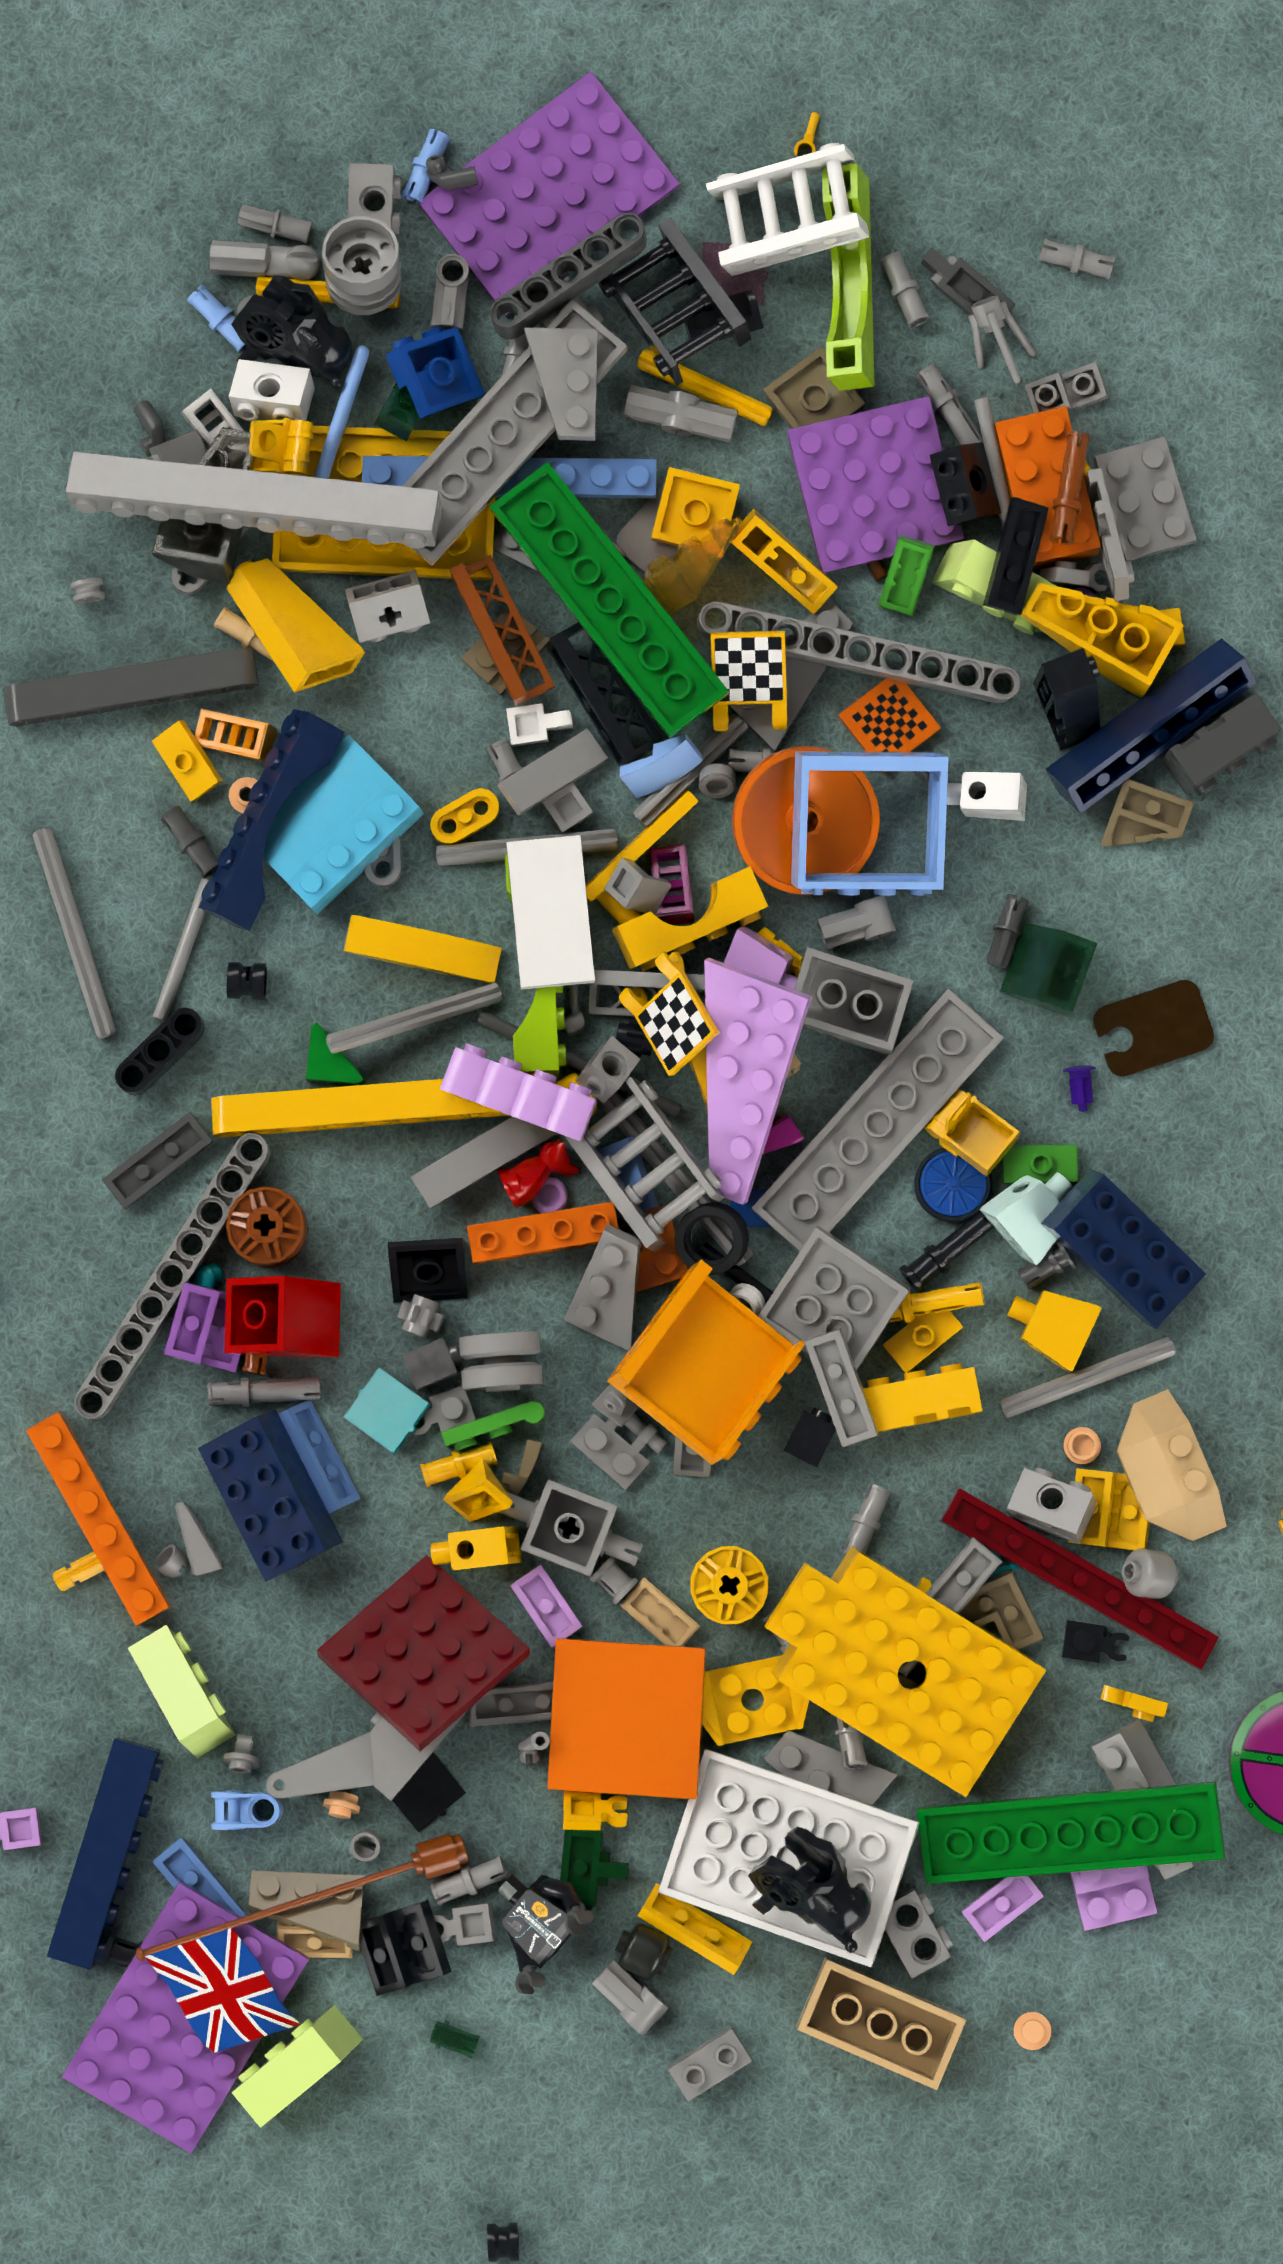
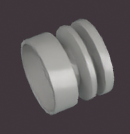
(362, 265)

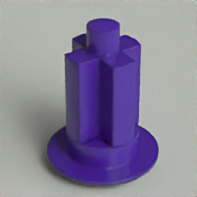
(1080, 1085)

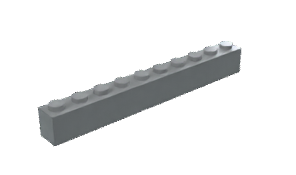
(254, 499)

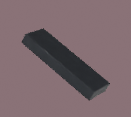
(1015, 556)

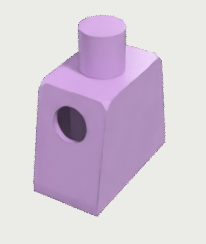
(760, 957)

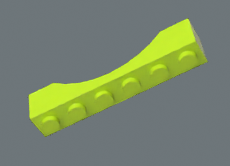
(851, 326)
(537, 1037)

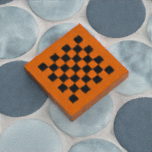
(889, 719)

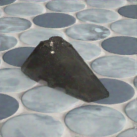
(209, 548)

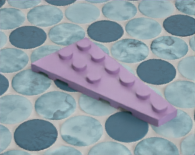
(746, 1068)

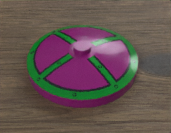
(1258, 1762)

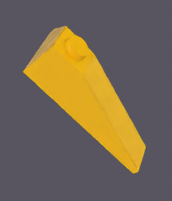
(1121, 637)

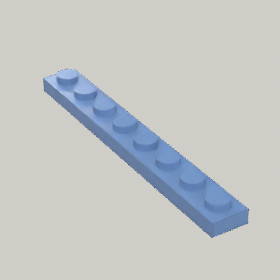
(582, 475)

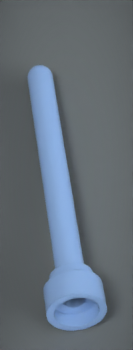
(342, 412)

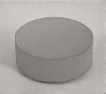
(717, 780)

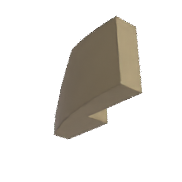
(515, 1483)

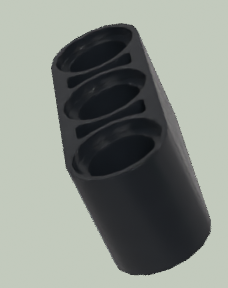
(165, 1033)

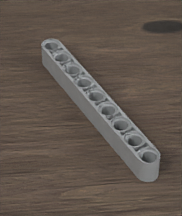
(876, 651)
(156, 1286)

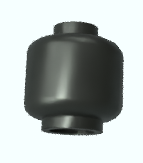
(644, 1951)

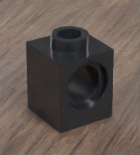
(811, 1437)

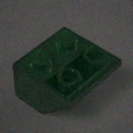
(1048, 968)

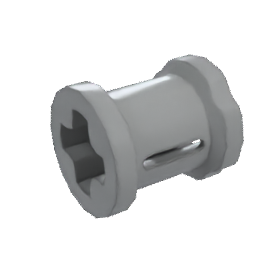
(614, 1580)

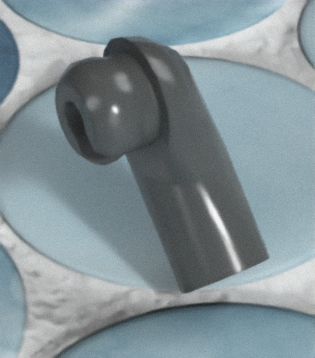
(447, 177)
(152, 424)

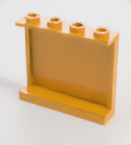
(705, 1366)

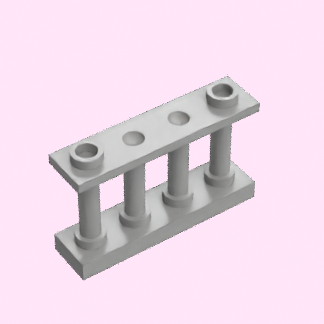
(629, 1197)

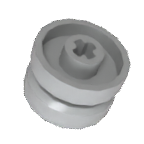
(501, 1363)

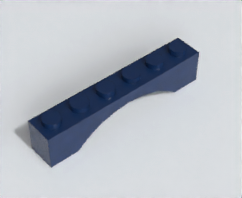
(237, 885)

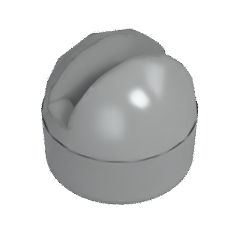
(170, 1561)
(363, 1851)

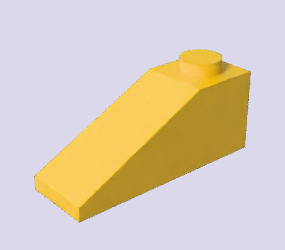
(783, 561)

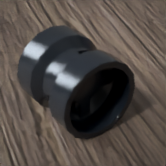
(246, 980)

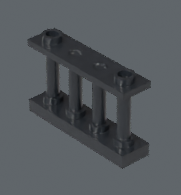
(691, 271)

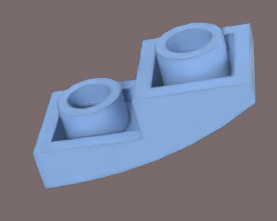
(669, 763)

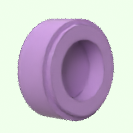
(551, 1197)

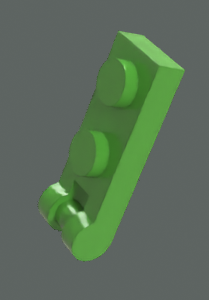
(495, 1424)

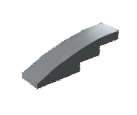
(478, 1159)

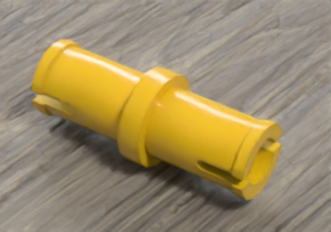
(457, 1464)

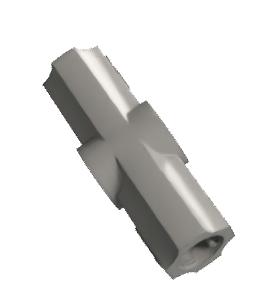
(680, 413)

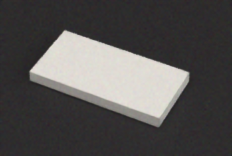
(550, 912)

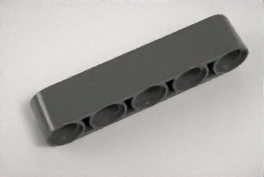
(577, 260)

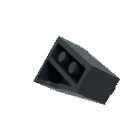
(1070, 696)

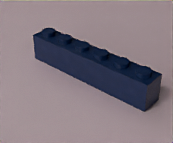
(1151, 725)
(104, 1853)

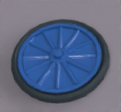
(951, 1187)

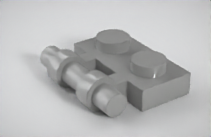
(612, 1452)

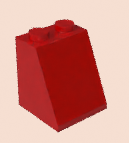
(282, 1317)

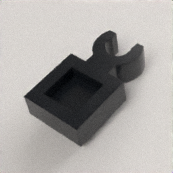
(1087, 1642)

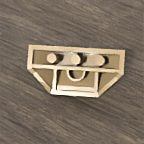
(1169, 1469)

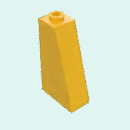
(292, 626)

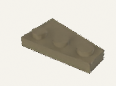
(330, 1917)

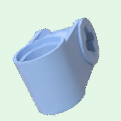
(238, 1810)

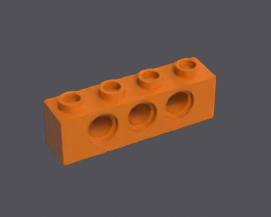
(540, 1233)

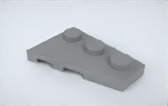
(568, 376)
(1118, 570)
(608, 1289)
(823, 1767)

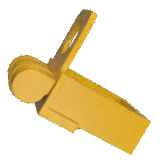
(281, 445)
(972, 1132)

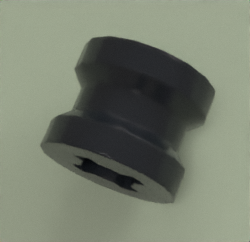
(503, 2242)

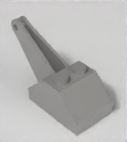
(374, 1758)

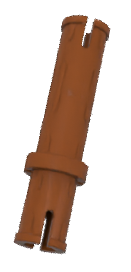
(1067, 503)

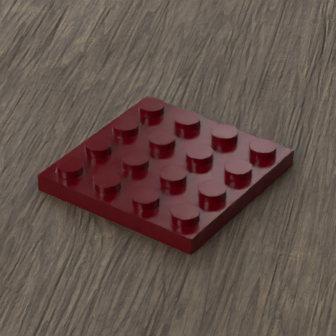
(423, 1653)

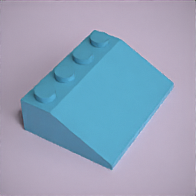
(337, 825)

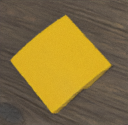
(1117, 1516)

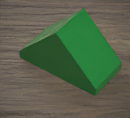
(329, 1067)

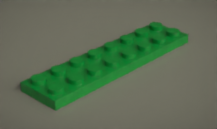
(609, 600)
(1071, 1832)

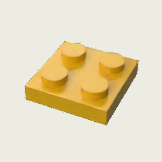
(692, 506)

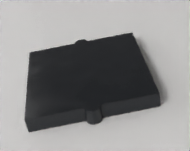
(428, 1793)

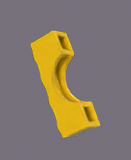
(731, 900)

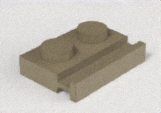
(481, 663)

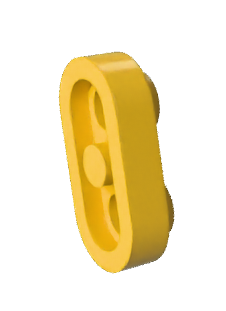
(463, 815)

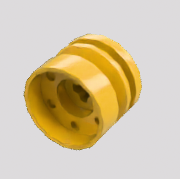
(734, 1563)

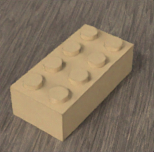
(881, 2023)

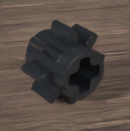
(633, 1038)

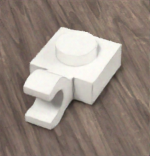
(530, 724)

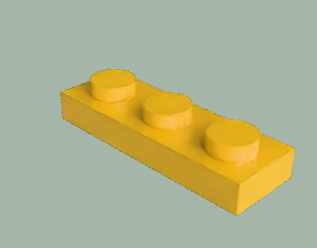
(695, 1930)

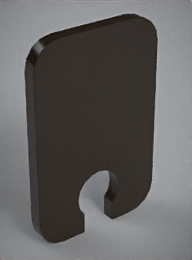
(1163, 1024)

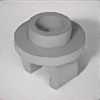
(242, 1759)

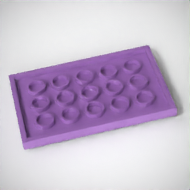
(549, 187)
(142, 2046)

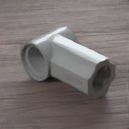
(450, 296)
(862, 922)
(634, 2001)

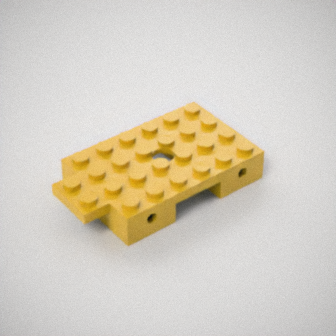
(846, 1657)

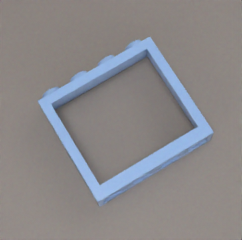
(882, 883)

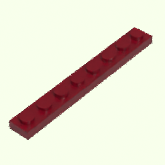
(1079, 1579)

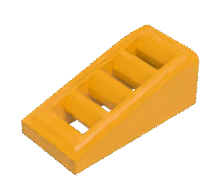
(263, 743)

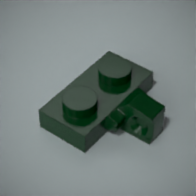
(587, 1864)

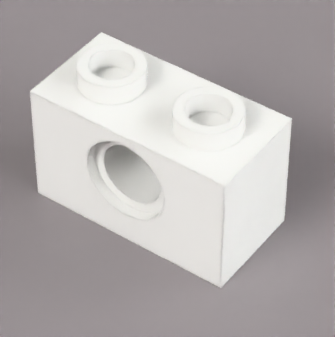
(257, 380)

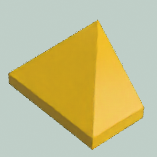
(478, 1494)

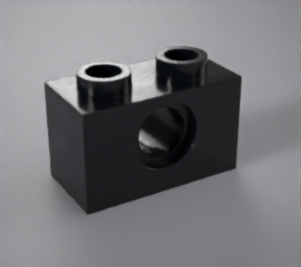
(965, 484)

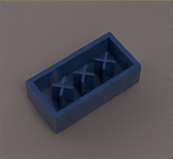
(1123, 1248)
(270, 1495)

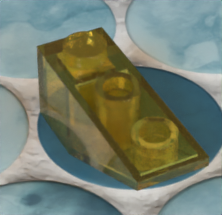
(683, 576)

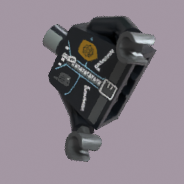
(541, 1923)

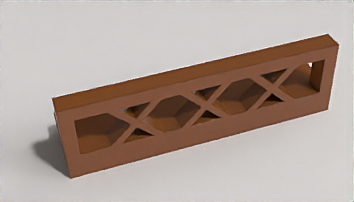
(489, 635)

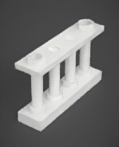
(810, 235)

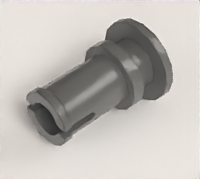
(1052, 1262)

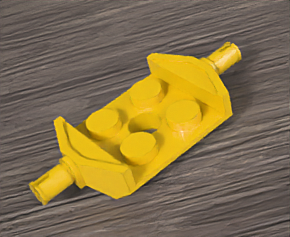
(727, 1717)

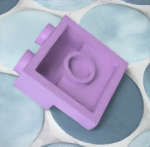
(1112, 1895)

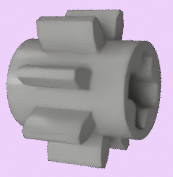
(420, 1316)

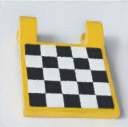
(752, 671)
(674, 1018)

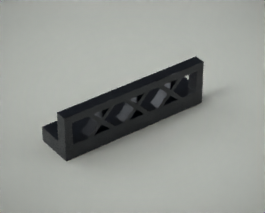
(593, 701)

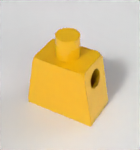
(1055, 1326)
(490, 1545)

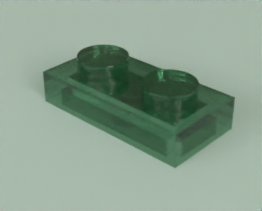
(398, 413)

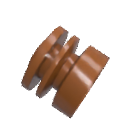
(283, 1242)

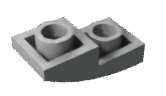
(1071, 389)

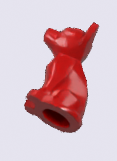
(530, 1175)

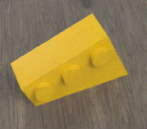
(923, 1397)

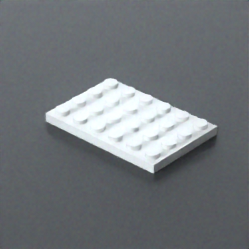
(744, 1820)

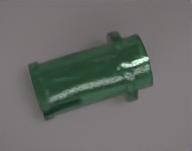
(453, 2039)

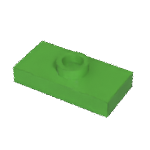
(906, 575)
(1040, 1162)

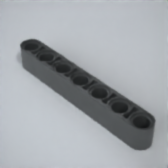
(130, 685)

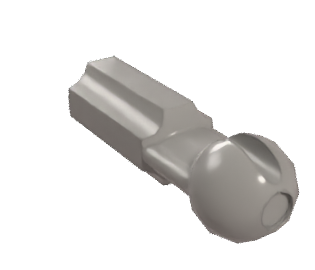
(263, 260)

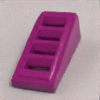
(677, 914)
(782, 1133)

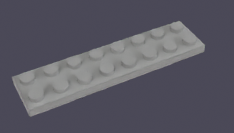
(498, 436)
(878, 1121)

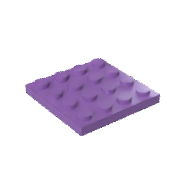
(870, 482)

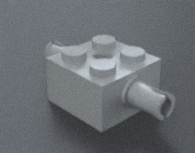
(581, 1550)

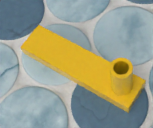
(633, 851)

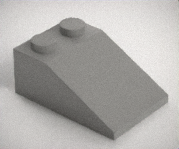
(853, 1000)

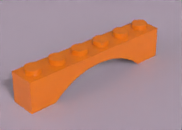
(98, 1518)

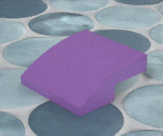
(200, 1328)

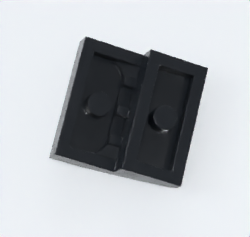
(403, 1948)

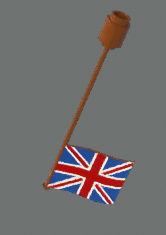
(222, 1980)

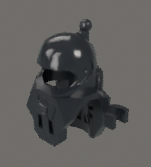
(294, 329)
(815, 1890)

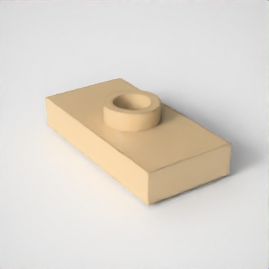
(659, 1614)

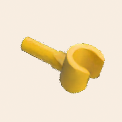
(808, 138)

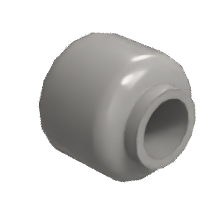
(1149, 1573)

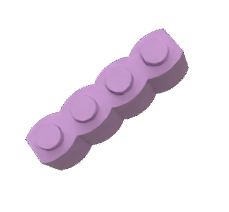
(518, 1093)

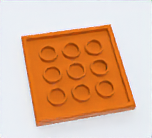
(626, 1718)

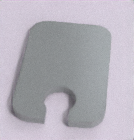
(637, 533)

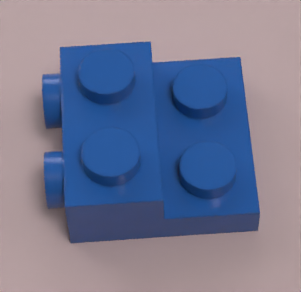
(435, 371)

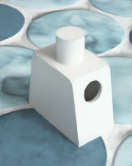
(1003, 797)

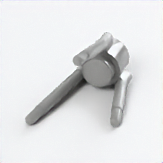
(990, 315)

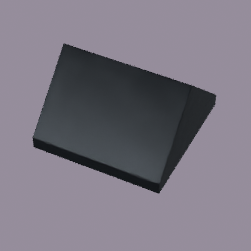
(428, 1269)

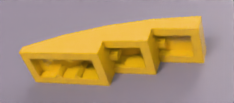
(422, 949)

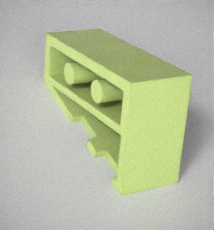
(967, 573)
(181, 1691)
(296, 2066)

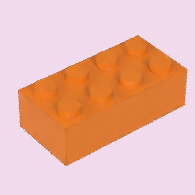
(1033, 462)

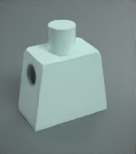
(1021, 1210)

